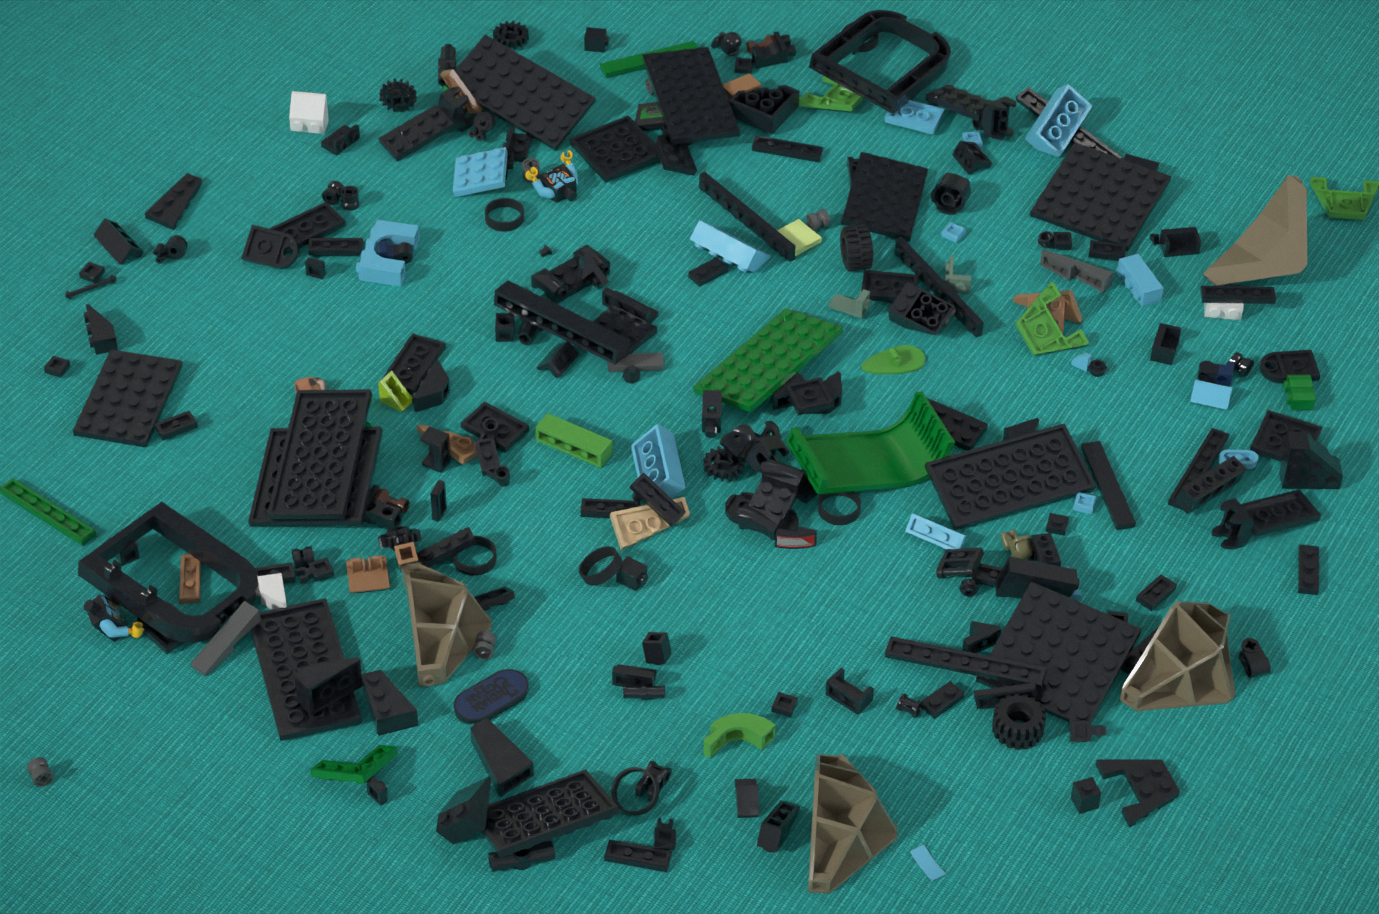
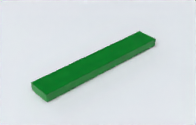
(635, 62)
(47, 511)

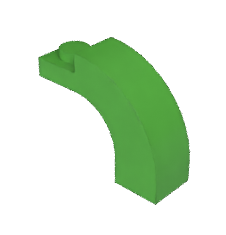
(738, 727)

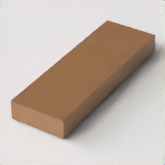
(453, 80)
(190, 580)

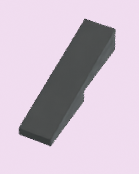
(1069, 268)
(222, 643)

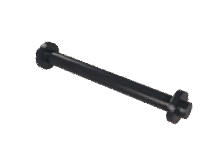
(69, 294)

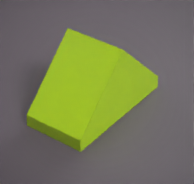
(393, 392)

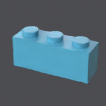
(1140, 280)

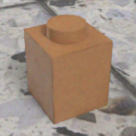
(406, 554)

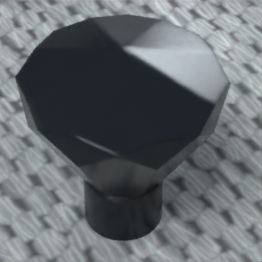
(631, 374)

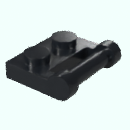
(965, 558)

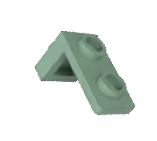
(958, 283)
(850, 306)

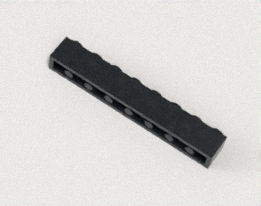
(561, 322)

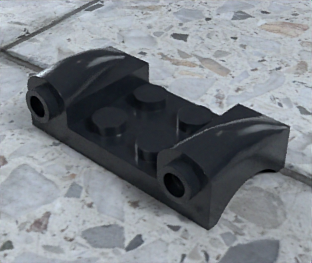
(562, 280)
(772, 498)

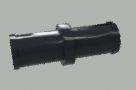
(644, 692)

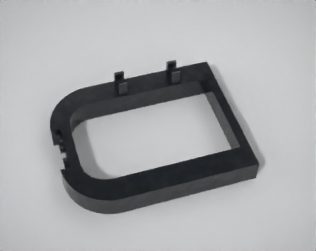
(849, 40)
(145, 602)

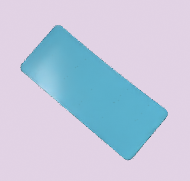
(927, 863)

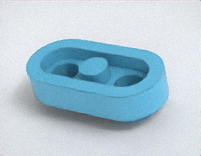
(1246, 457)

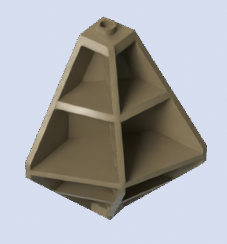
(1271, 244)
(442, 622)
(1184, 661)
(846, 823)

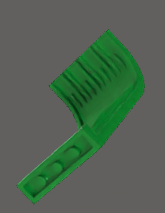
(874, 458)

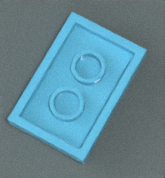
(917, 117)

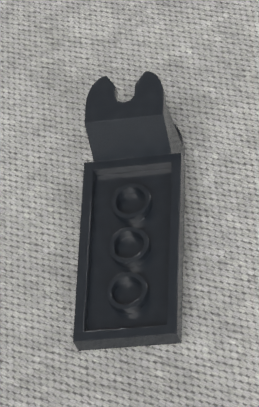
(992, 114)
(428, 125)
(1263, 517)

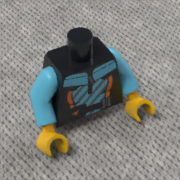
(558, 182)
(109, 619)

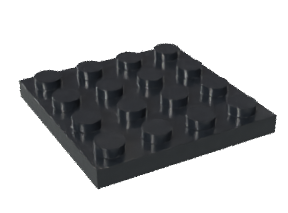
(615, 148)

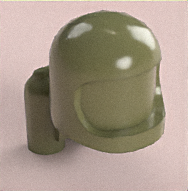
(1019, 546)

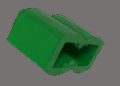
(1300, 392)

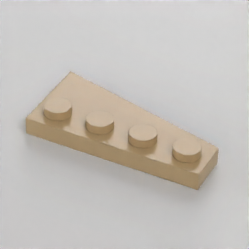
(640, 523)

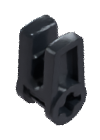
(660, 773)

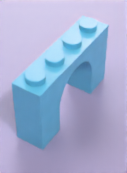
(383, 270)

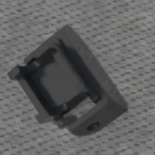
(754, 447)

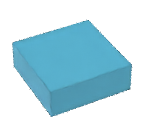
(953, 232)
(1084, 503)

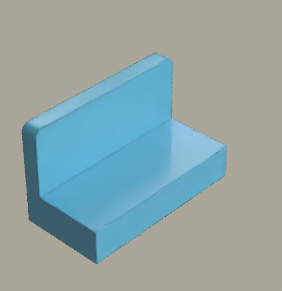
(1211, 394)

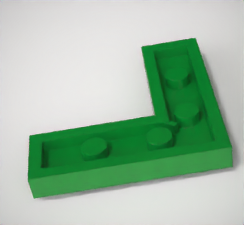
(357, 772)

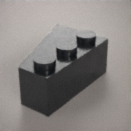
(386, 704)

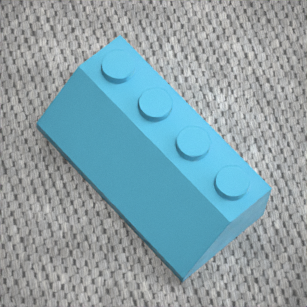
(1058, 121)
(729, 247)
(658, 458)

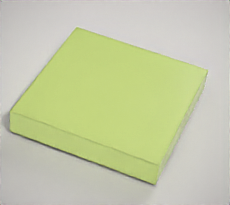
(800, 235)

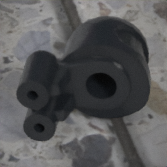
(728, 42)
(483, 123)
(174, 248)

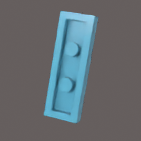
(935, 533)

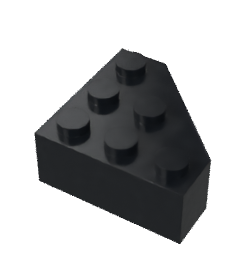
(765, 107)
(1308, 464)

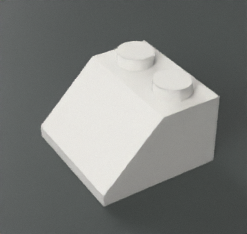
(308, 112)

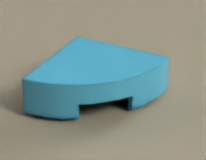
(973, 137)
(1082, 361)

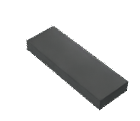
(642, 361)

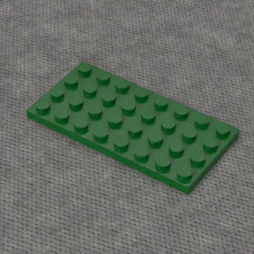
(769, 359)

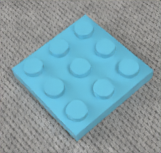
(480, 172)

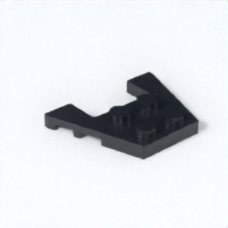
(1148, 781)

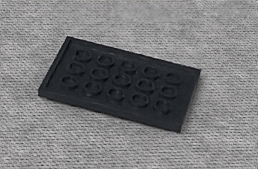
(885, 196)
(128, 398)
(546, 813)

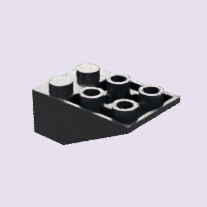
(919, 310)

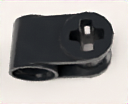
(1253, 658)

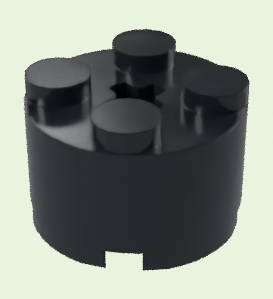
(951, 193)

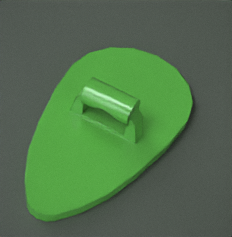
(895, 361)

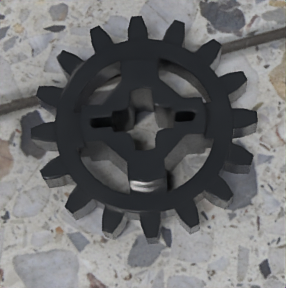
(511, 34)
(398, 95)
(723, 464)
(399, 536)

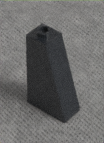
(1019, 573)
(500, 757)

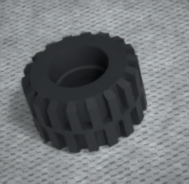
(856, 247)
(1014, 733)

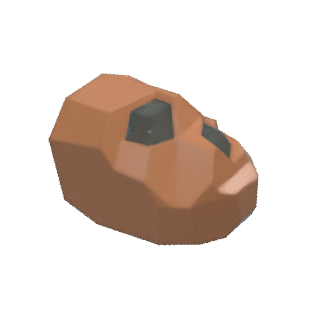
(310, 383)

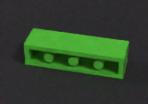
(574, 440)

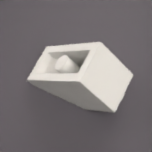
(271, 591)

